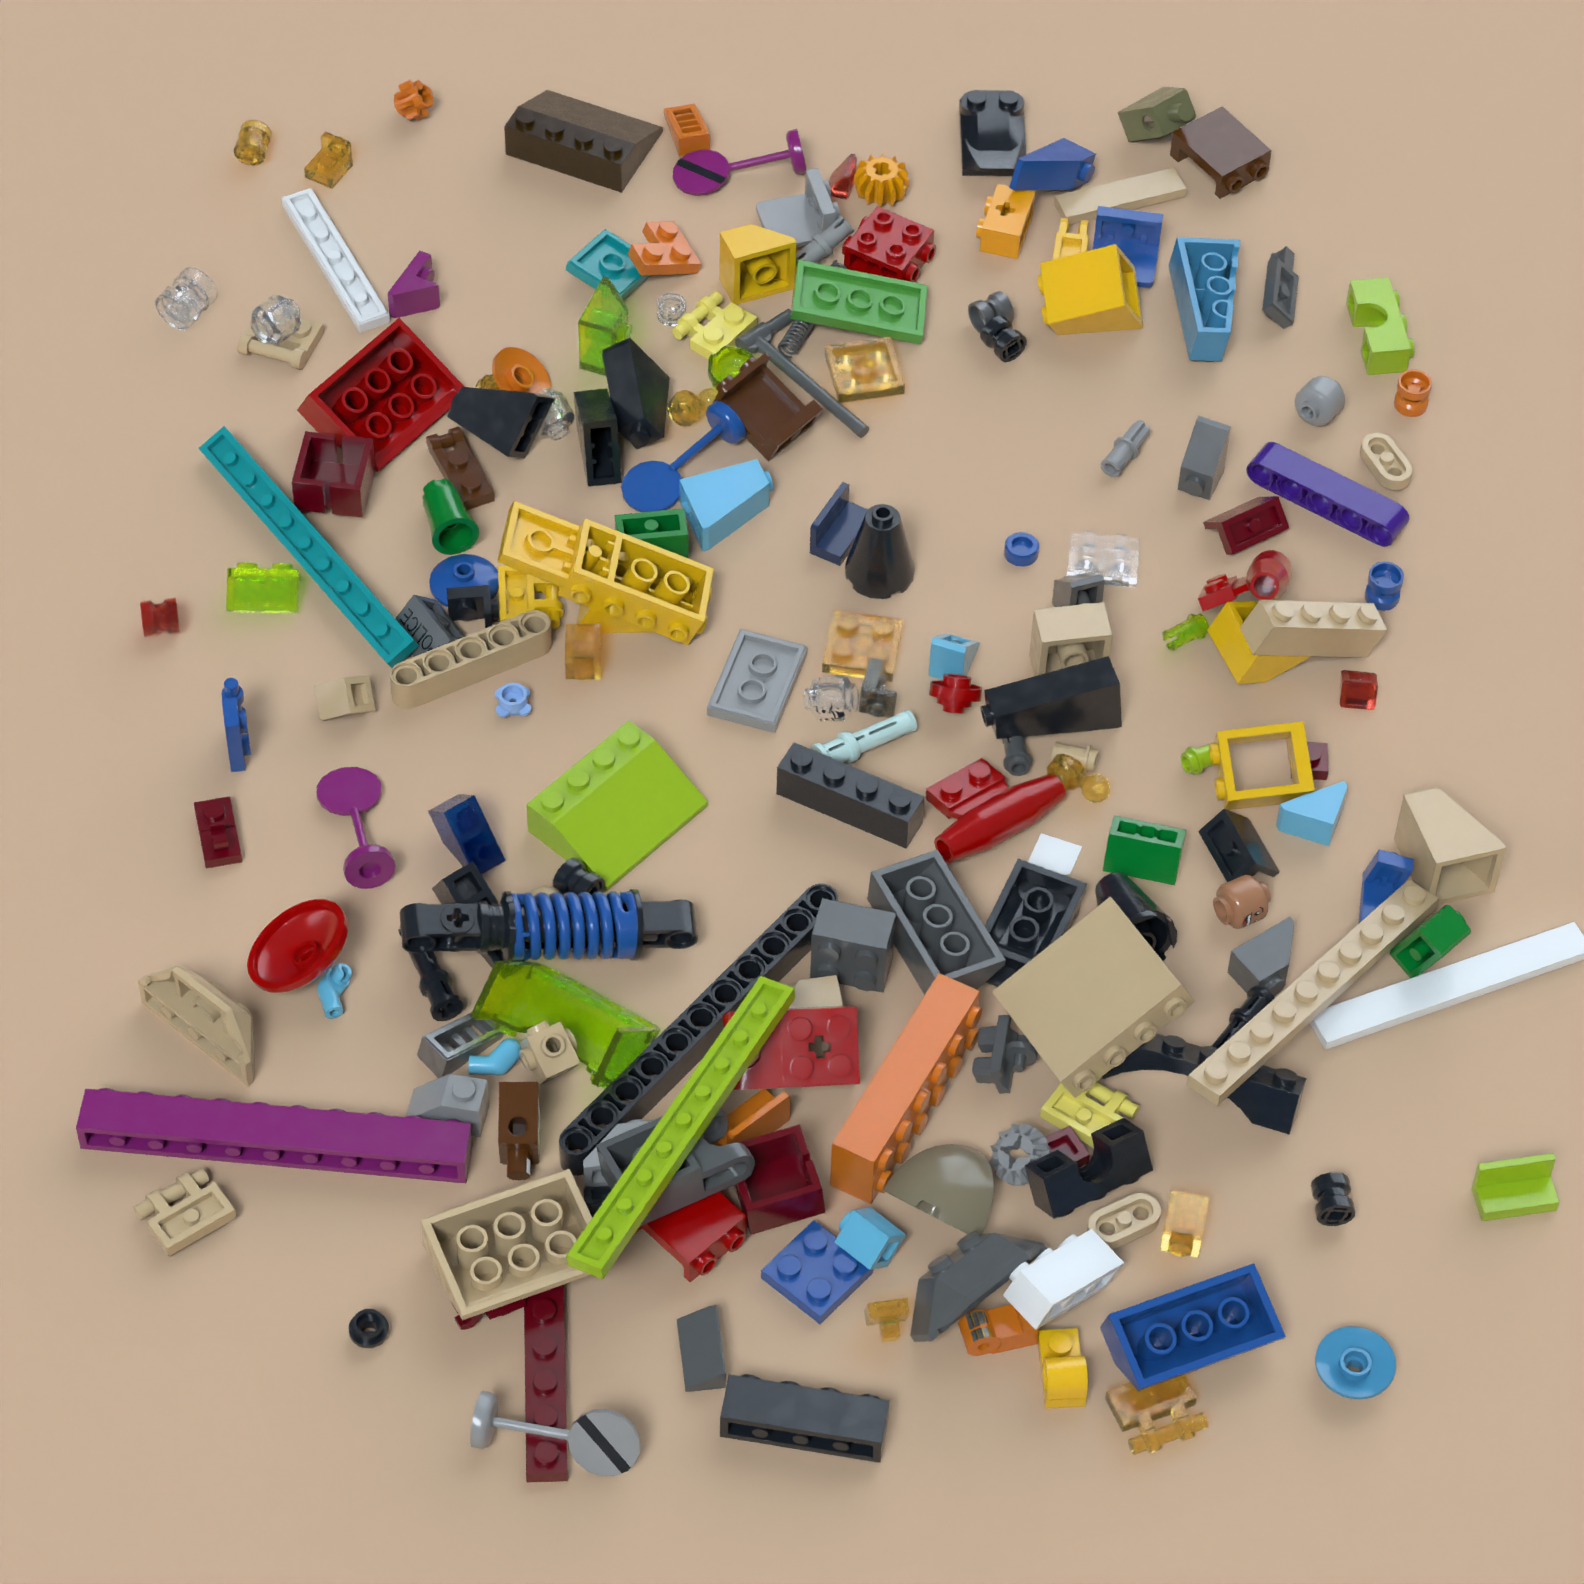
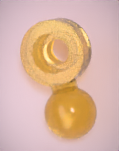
(687, 407)
(1073, 775)

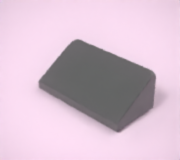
(701, 1350)

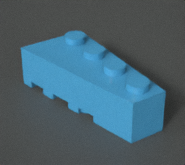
(1204, 293)

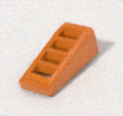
(687, 129)

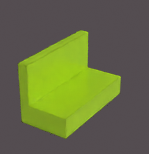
(1515, 1187)

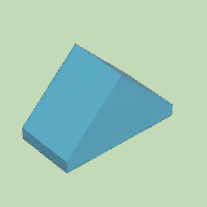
(951, 655)
(1313, 814)

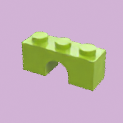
(1385, 344)

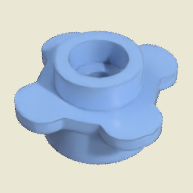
(512, 700)

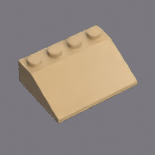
(507, 1243)

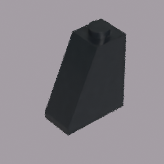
(636, 392)
(501, 417)
(598, 436)

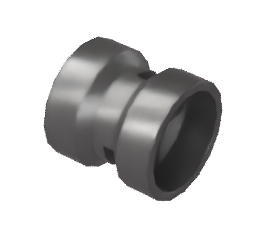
(983, 311)

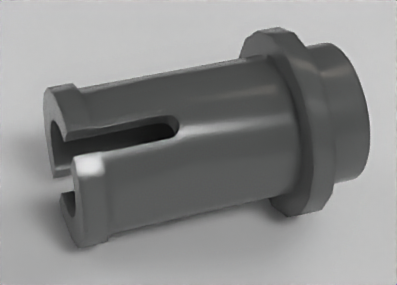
(1017, 759)

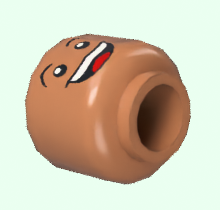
(1241, 901)

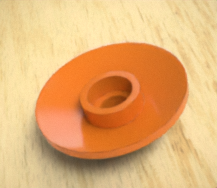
(519, 371)

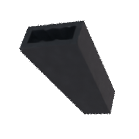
(1056, 702)

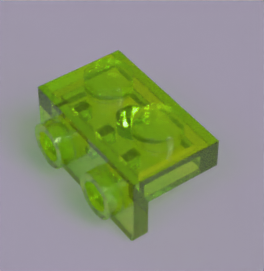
(263, 589)

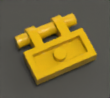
(517, 595)

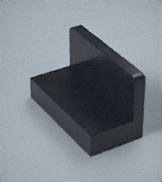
(1236, 846)

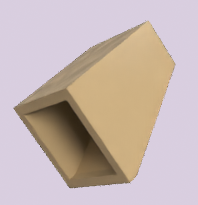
(1449, 847)

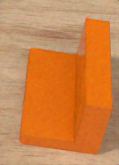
(757, 1117)

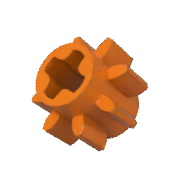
(413, 100)

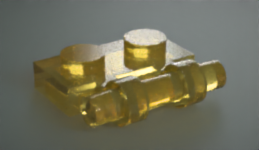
(1142, 1407)

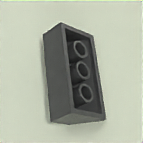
(934, 922)

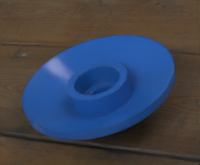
(462, 571)

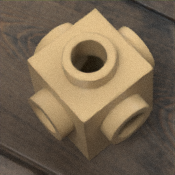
(551, 1063)

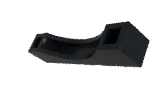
(1266, 1097)

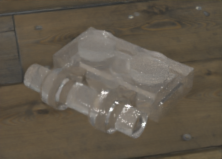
(1105, 555)

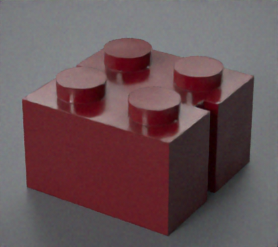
(325, 483)
(778, 1185)

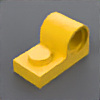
(1062, 1368)

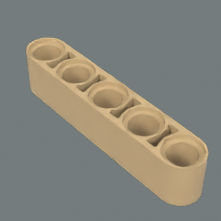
(470, 659)

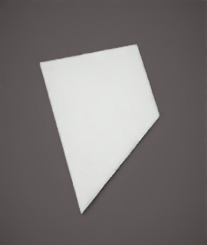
(1055, 854)

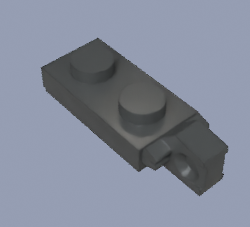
(1281, 288)

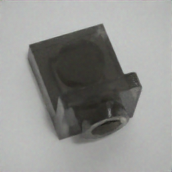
(874, 696)

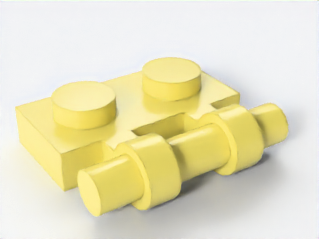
(722, 329)
(1085, 1114)

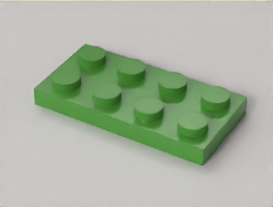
(859, 301)

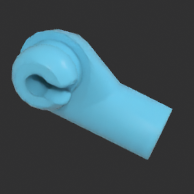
(331, 988)
(498, 1062)

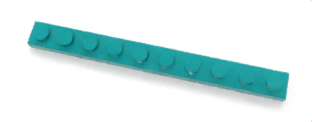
(308, 547)

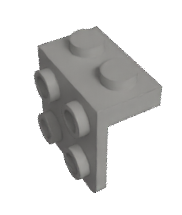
(801, 214)

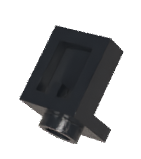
(471, 604)

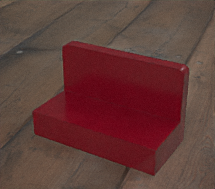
(1249, 523)

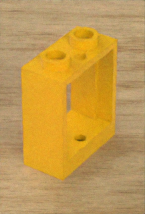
(1298, 757)

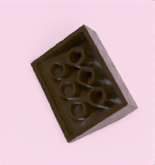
(579, 139)

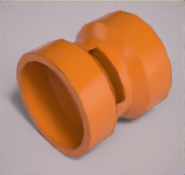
(1412, 393)

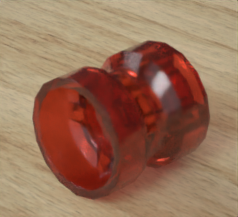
(159, 617)

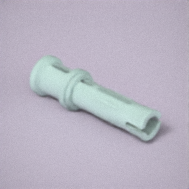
(849, 746)

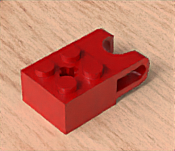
(788, 1062)

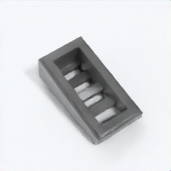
(442, 1058)

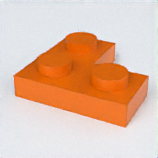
(665, 253)

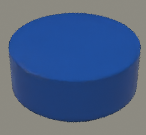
(1021, 549)

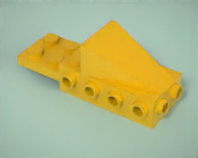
(610, 574)

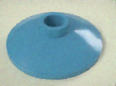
(1358, 1349)

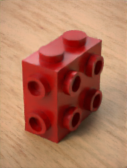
(889, 246)

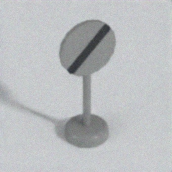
(598, 1439)

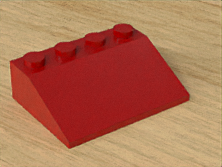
(384, 394)

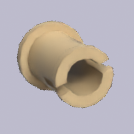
(1086, 756)

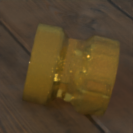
(252, 142)

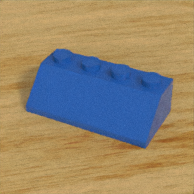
(1192, 1328)

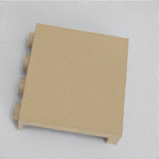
(1093, 997)

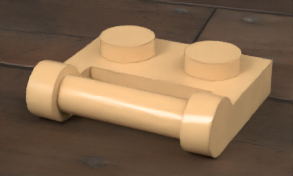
(293, 350)

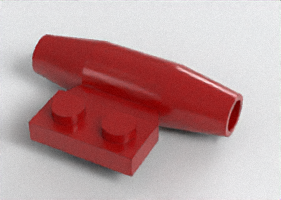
(1265, 580)
(987, 808)

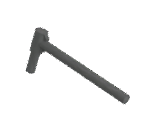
(759, 340)

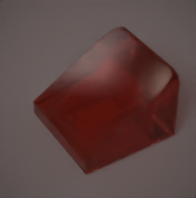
(842, 178)
(1358, 689)

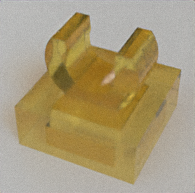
(887, 1315)

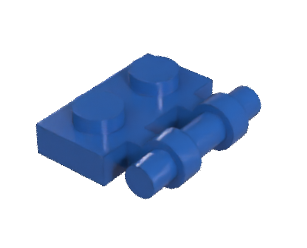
(235, 724)

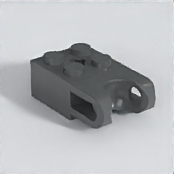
(701, 1174)

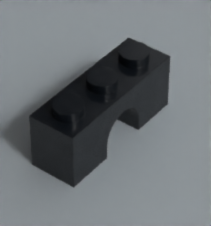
(1117, 1160)

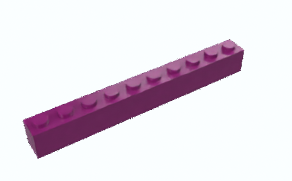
(275, 1135)

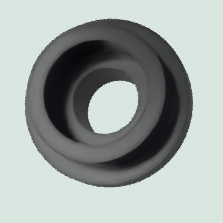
(368, 1319)

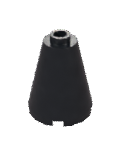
(880, 555)
(1141, 910)

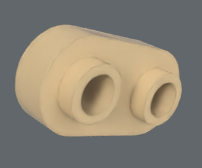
(1391, 465)
(1120, 1219)

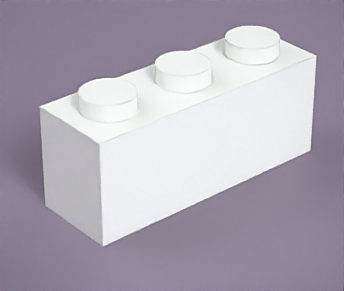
(1062, 1278)

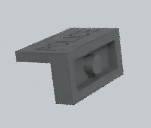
(427, 624)

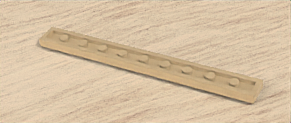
(1311, 993)

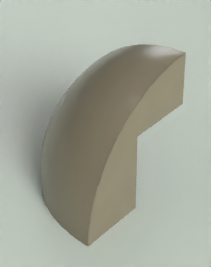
(947, 1184)

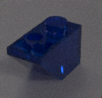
(467, 832)

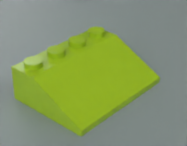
(615, 805)

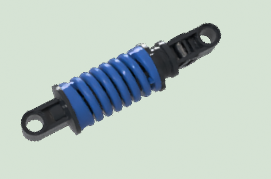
(564, 922)

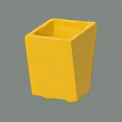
(1090, 292)

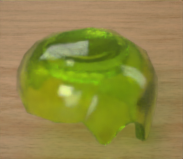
(726, 362)

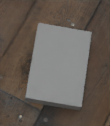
(757, 680)

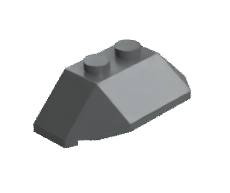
(965, 1279)

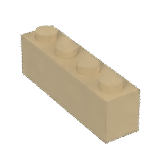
(1313, 628)

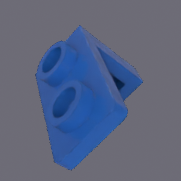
(1381, 879)

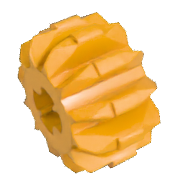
(881, 180)

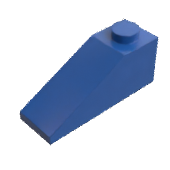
(1054, 167)

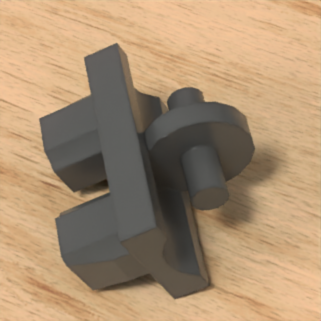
(1008, 1051)

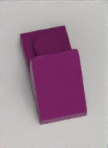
(414, 289)

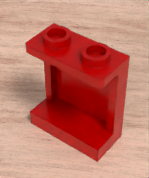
(700, 1233)

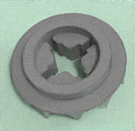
(1031, 1141)

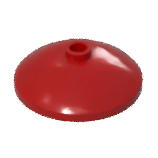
(298, 946)

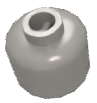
(1319, 400)

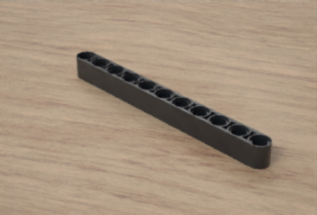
(685, 1035)

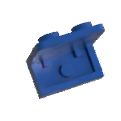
(1135, 234)

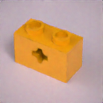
(1006, 221)

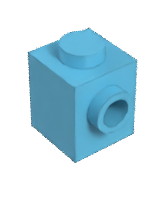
(869, 1237)

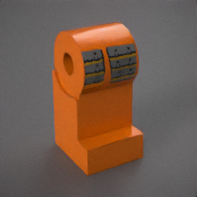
(996, 1331)

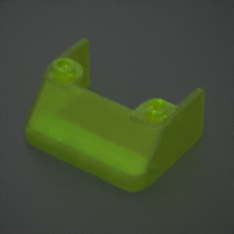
(531, 993)

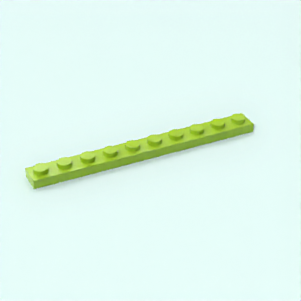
(680, 1128)

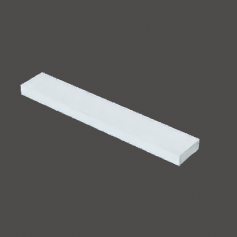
(335, 260)

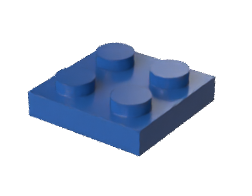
(815, 1272)

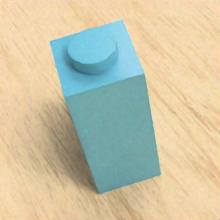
(724, 500)

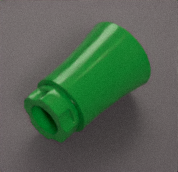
(449, 520)

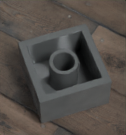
(853, 944)

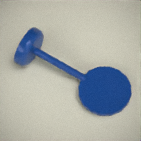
(656, 484)

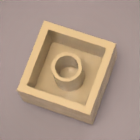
(1069, 636)

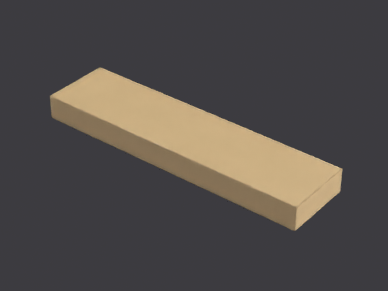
(1121, 194)

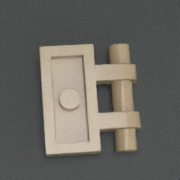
(190, 1218)

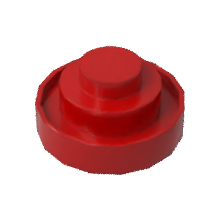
(955, 692)

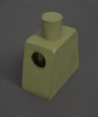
(1167, 108)

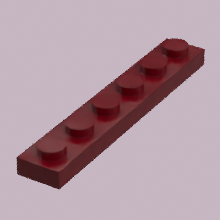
(545, 1384)

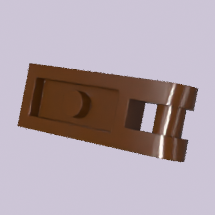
(460, 468)

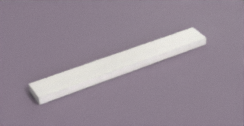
(1449, 985)

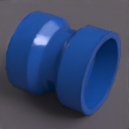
(1384, 585)

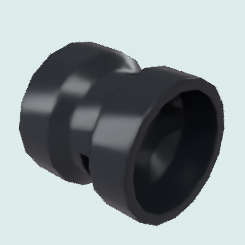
(999, 334)
(574, 878)
(1333, 1203)

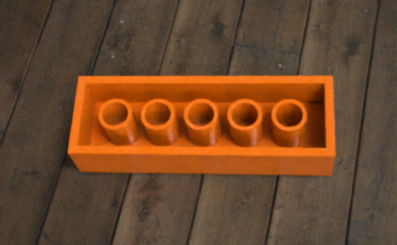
(905, 1089)

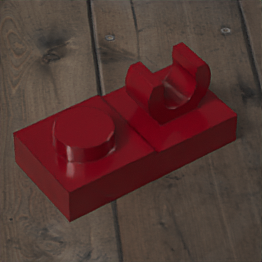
(217, 832)

